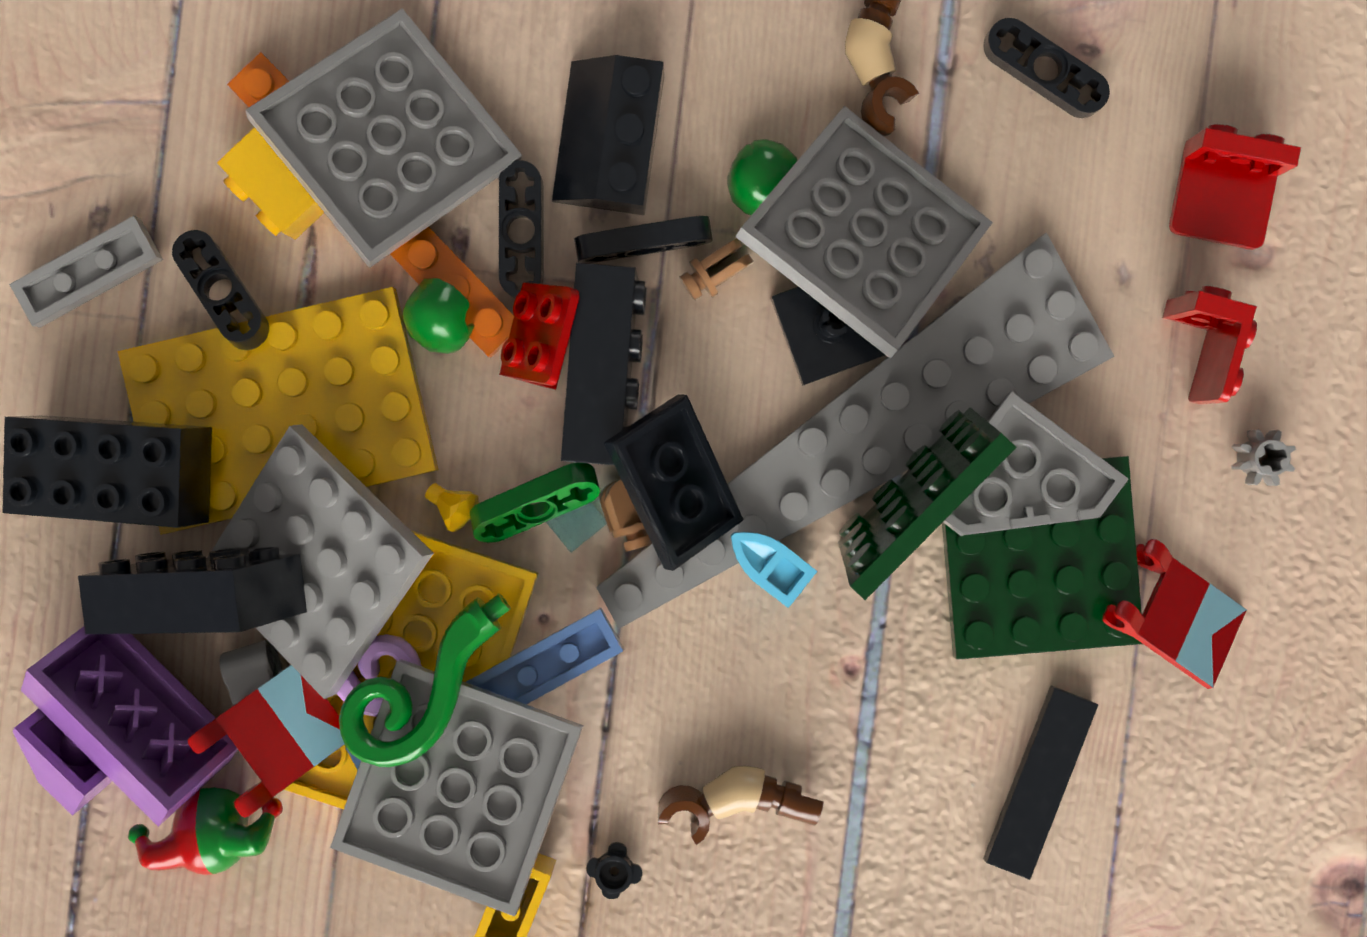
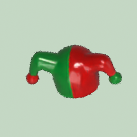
(206, 834)

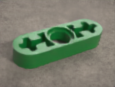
(555, 493)

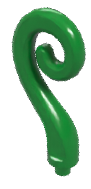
(462, 637)

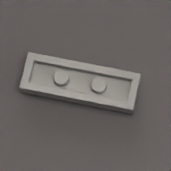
(86, 272)

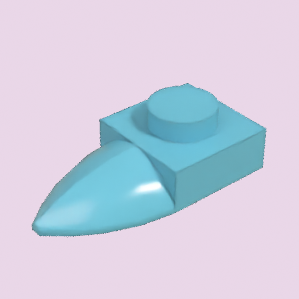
(772, 565)

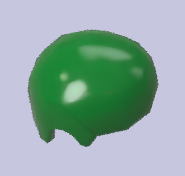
(757, 172)
(437, 316)

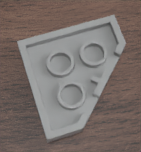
(1041, 481)

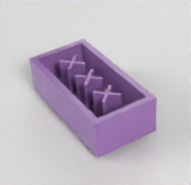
(127, 718)

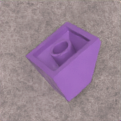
(59, 763)

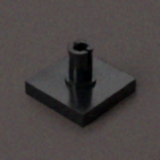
(818, 338)

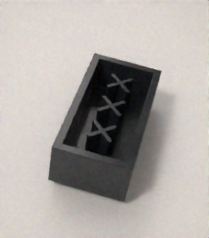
(601, 360)
(107, 470)
(192, 592)

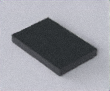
(674, 481)

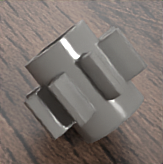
(1276, 463)

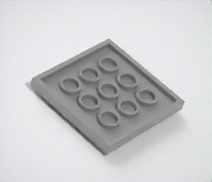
(384, 137)
(865, 231)
(351, 552)
(470, 805)

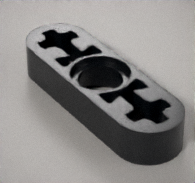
(1065, 61)
(533, 195)
(643, 239)
(202, 281)

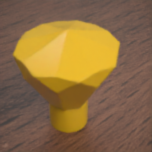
(452, 505)

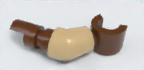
(872, 60)
(734, 792)

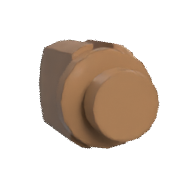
(700, 279)
(622, 516)

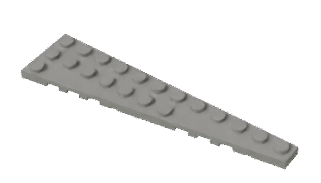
(1009, 334)

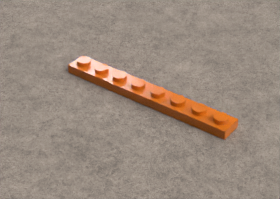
(424, 254)

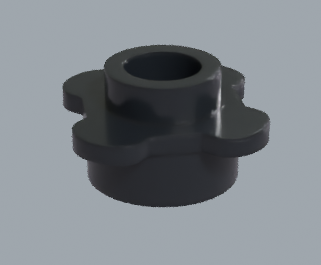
(612, 884)

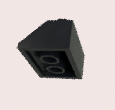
(609, 133)

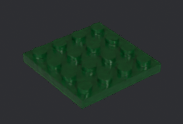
(921, 499)
(1043, 583)

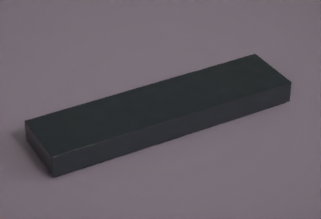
(1040, 782)

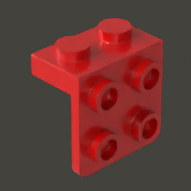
(1229, 185)
(539, 334)
(1228, 334)

